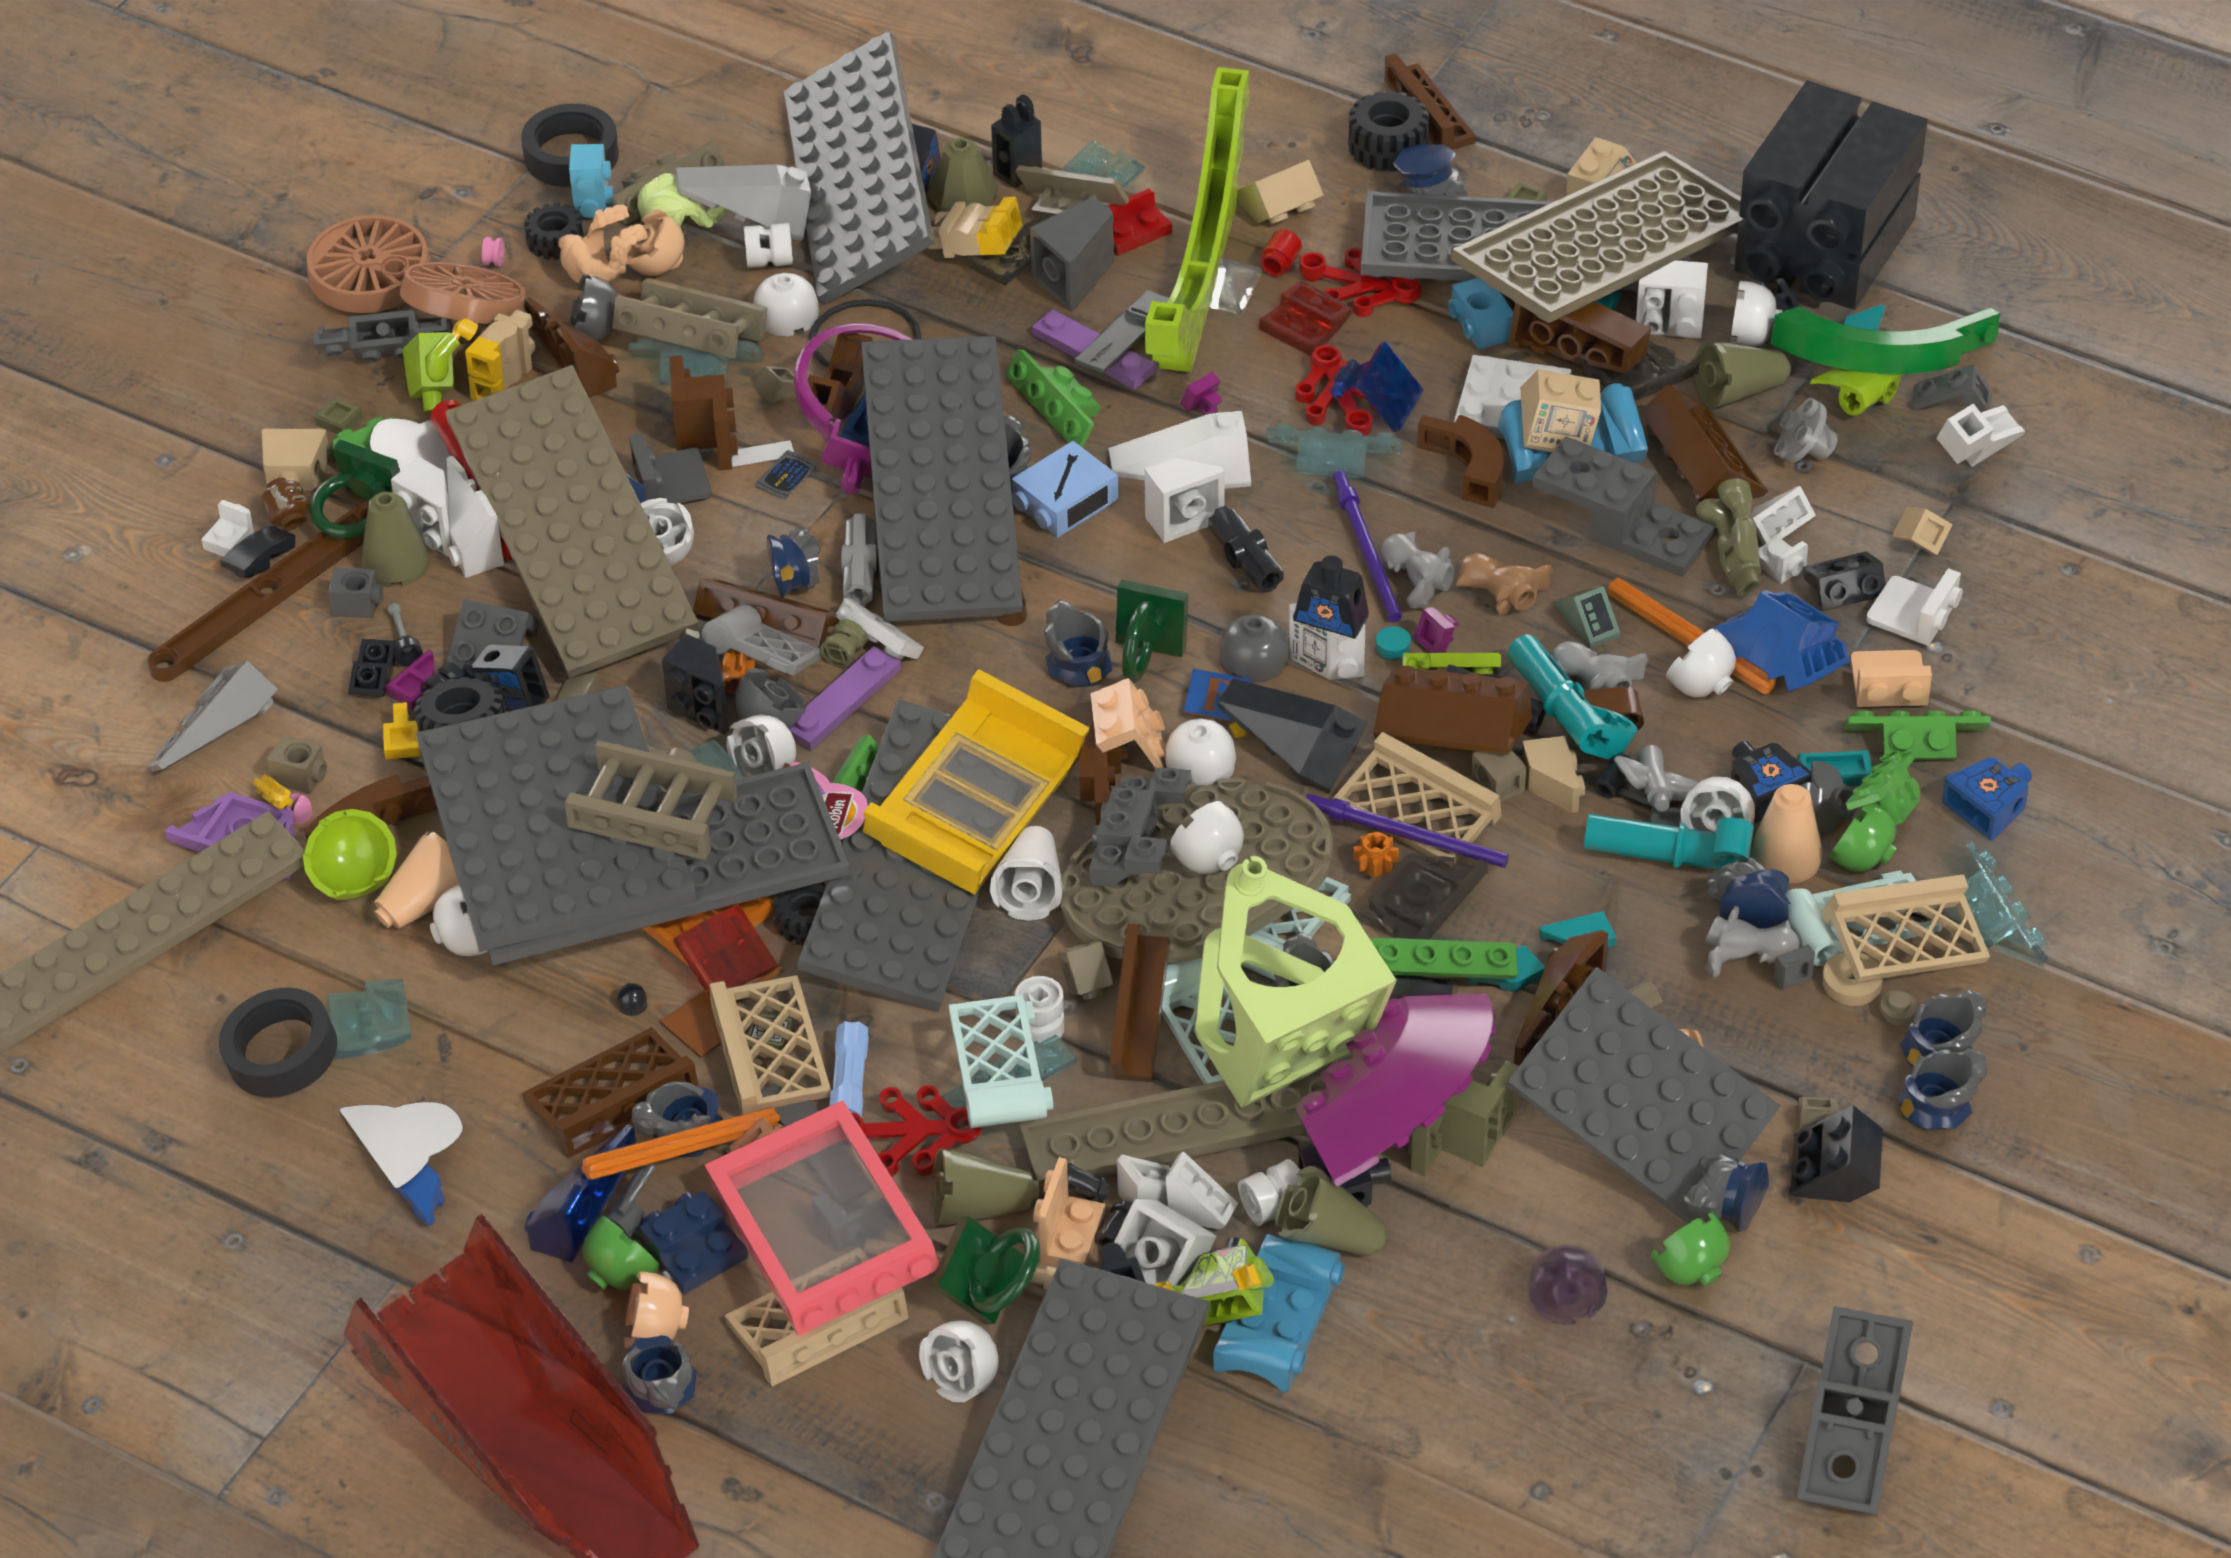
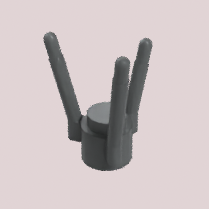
(627, 1213)

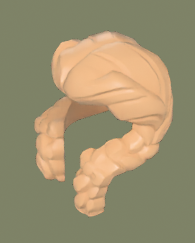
(588, 254)

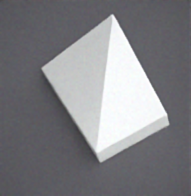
(1782, 515)
(1197, 1194)

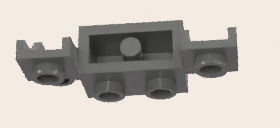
(377, 334)
(1128, 824)

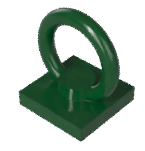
(362, 474)
(1151, 621)
(986, 1270)

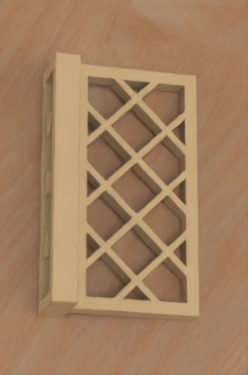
(1429, 775)
(1900, 899)
(737, 1043)
(798, 1353)

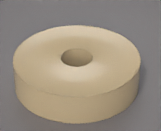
(1847, 991)

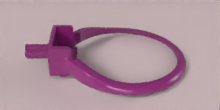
(837, 451)

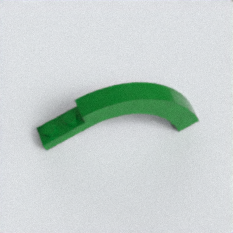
(1882, 351)

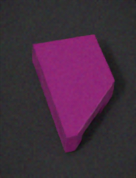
(407, 684)

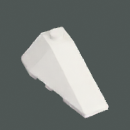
(472, 524)

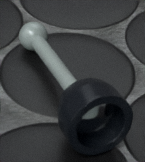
(406, 648)

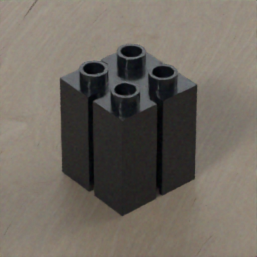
(1830, 194)

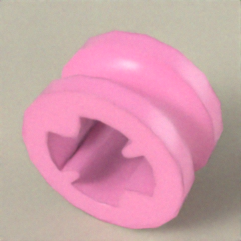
(493, 251)

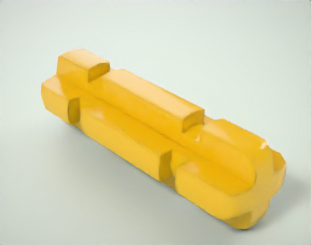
(273, 792)

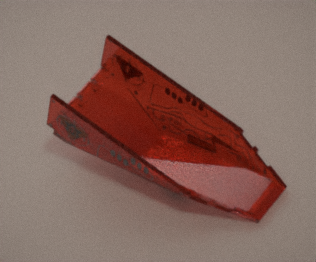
(525, 1404)

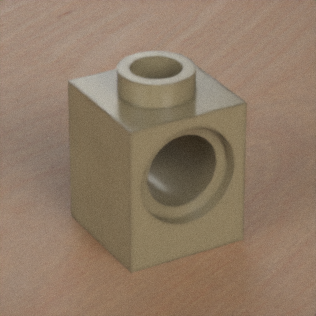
(297, 764)
(1499, 773)
(1086, 969)

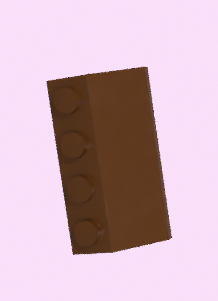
(1697, 444)
(1453, 709)

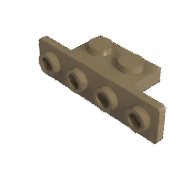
(667, 162)
(1065, 189)

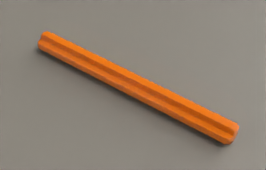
(1683, 630)
(674, 1144)

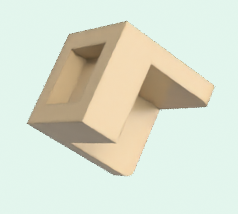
(1922, 529)

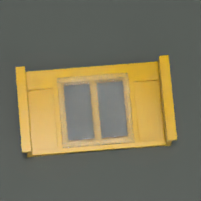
(978, 783)

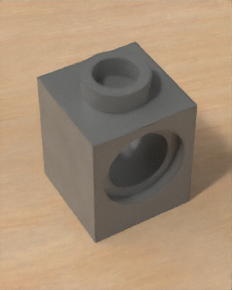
(354, 593)

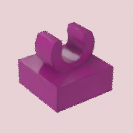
(1202, 395)
(1435, 630)

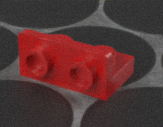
(1138, 222)

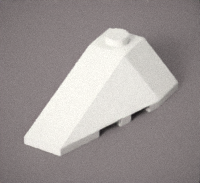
(1209, 439)

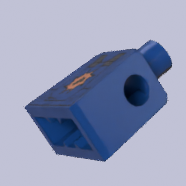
(1988, 794)

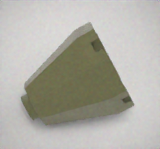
(962, 177)

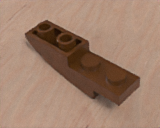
(1098, 771)
(386, 800)

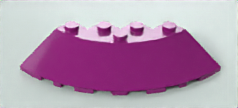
(1396, 1078)

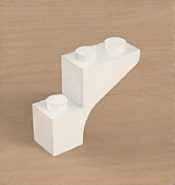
(1978, 434)

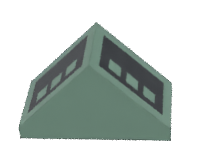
(1590, 615)

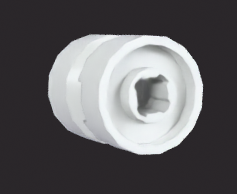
(780, 245)
(1047, 1005)
(1263, 1192)

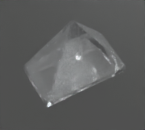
(1234, 285)

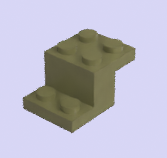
(1469, 1125)

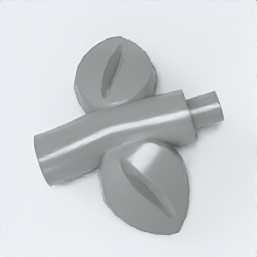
(1649, 774)

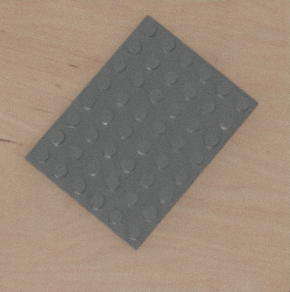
(506, 826)

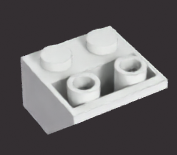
(1673, 299)
(426, 498)

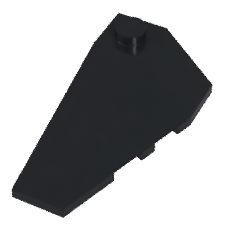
(1303, 731)

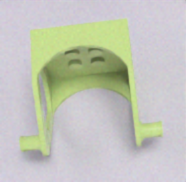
(1293, 1028)

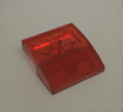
(1305, 318)
(725, 950)

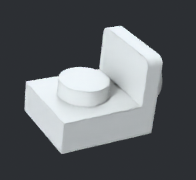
(229, 530)
(1782, 560)

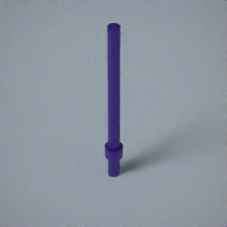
(1349, 501)
(1341, 811)

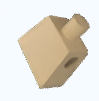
(295, 455)

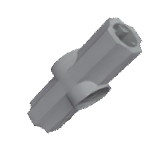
(859, 559)

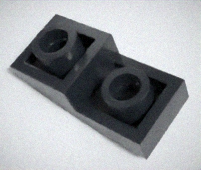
(255, 551)
(373, 668)

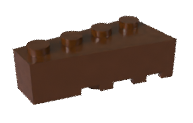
(1587, 333)

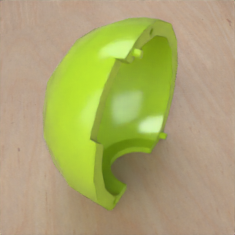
(350, 854)

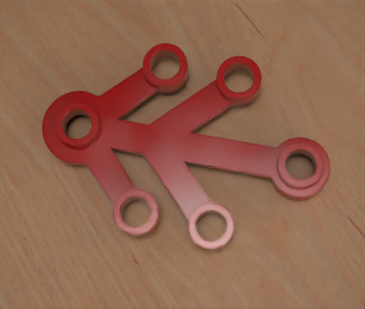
(1396, 289)
(1326, 362)
(918, 1128)

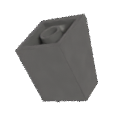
(1073, 250)

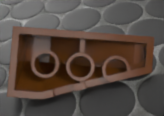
(573, 347)
(1562, 978)

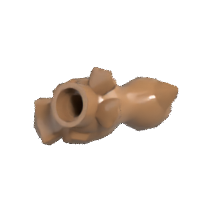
(1508, 584)

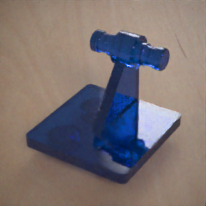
(1384, 384)

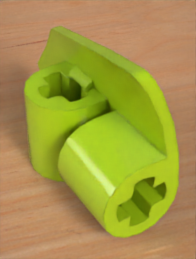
(1860, 389)

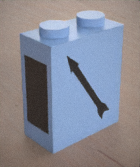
(1064, 489)

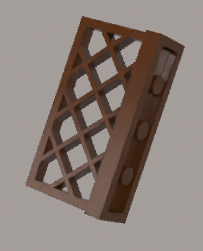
(598, 1121)

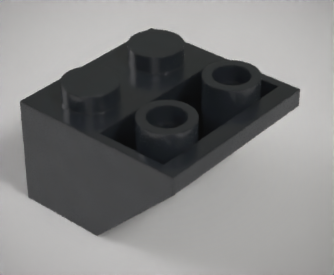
(695, 683)
(1837, 1157)

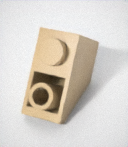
(1552, 772)

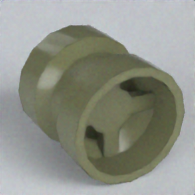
(843, 643)

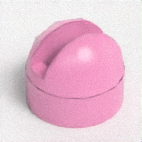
(302, 808)

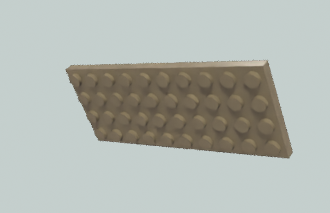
(1602, 236)
(572, 521)

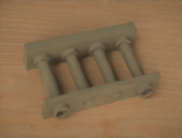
(690, 318)
(644, 826)

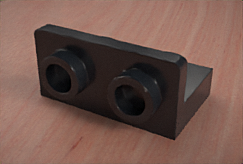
(1846, 579)

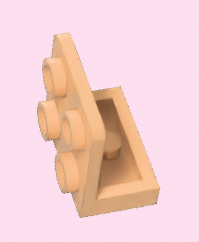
(1890, 678)
(1123, 716)

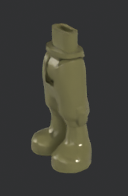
(1737, 534)

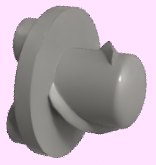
(1805, 433)

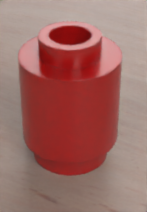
(1280, 252)

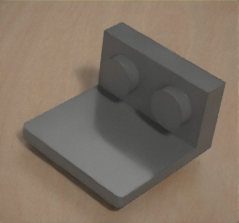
(670, 476)
(486, 625)

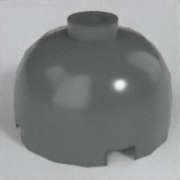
(594, 307)
(1254, 648)
(765, 697)

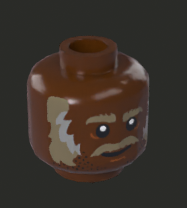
(285, 503)

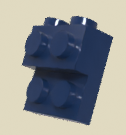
(692, 1240)

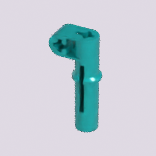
(1591, 727)
(1671, 843)

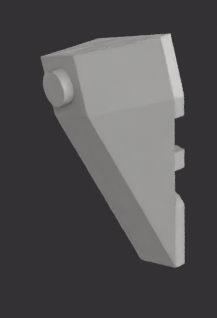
(751, 191)
(227, 702)

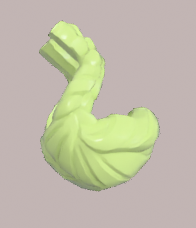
(663, 195)

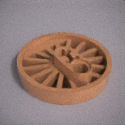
(339, 263)
(461, 291)

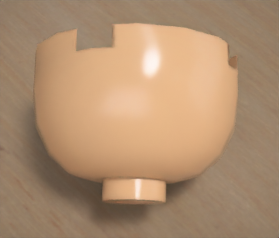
(661, 248)
(655, 1308)

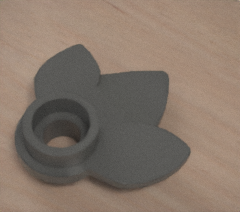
(1824, 792)

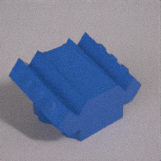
(1786, 639)

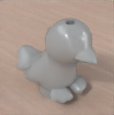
(1424, 568)
(1599, 670)
(1739, 939)

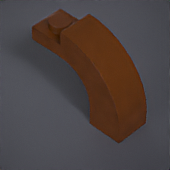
(844, 377)
(1472, 446)

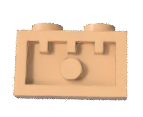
(1066, 1223)

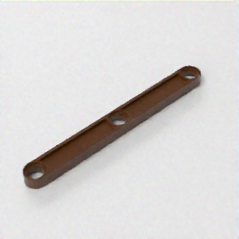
(250, 604)

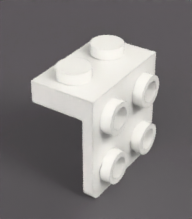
(1915, 608)

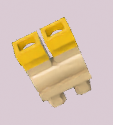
(977, 228)
(501, 354)

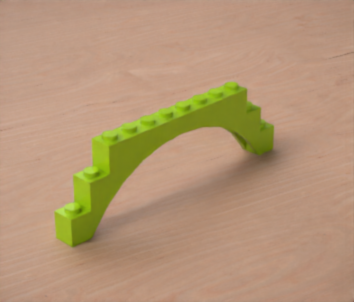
(1177, 326)

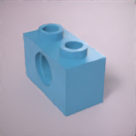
(1481, 312)

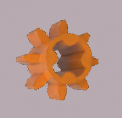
(734, 668)
(1376, 854)

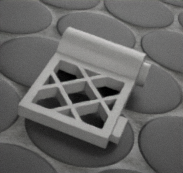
(745, 633)

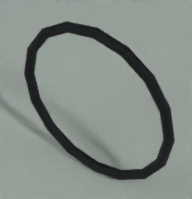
(856, 303)

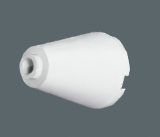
(1028, 876)

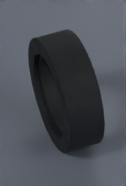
(559, 121)
(290, 1074)

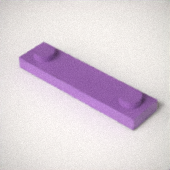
(1075, 338)
(844, 697)

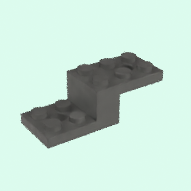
(1623, 506)
(1855, 1410)

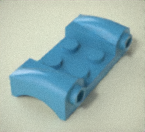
(1616, 433)
(1292, 1307)

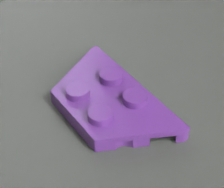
(222, 819)

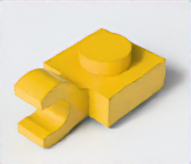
(400, 736)

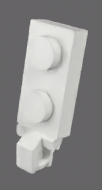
(895, 641)

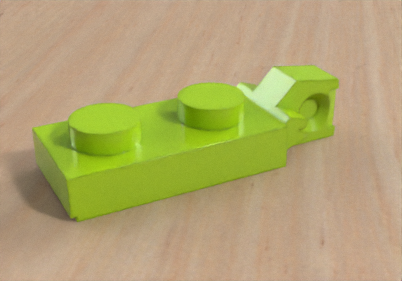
(1480, 662)

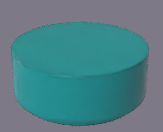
(1393, 642)

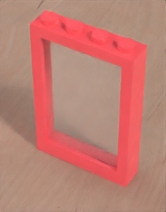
(821, 1217)

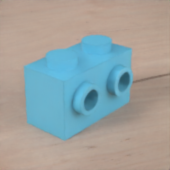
(590, 179)

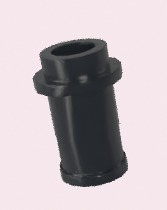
(1611, 779)
(1086, 1184)
(1114, 1223)

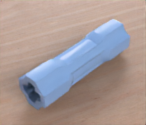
(851, 1053)

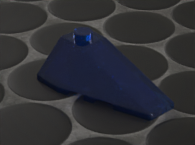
(574, 1206)

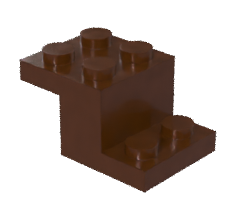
(702, 412)

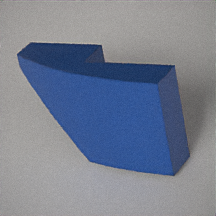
(423, 1194)

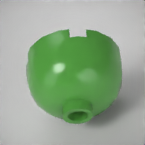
(1866, 840)
(1694, 1252)
(614, 1256)

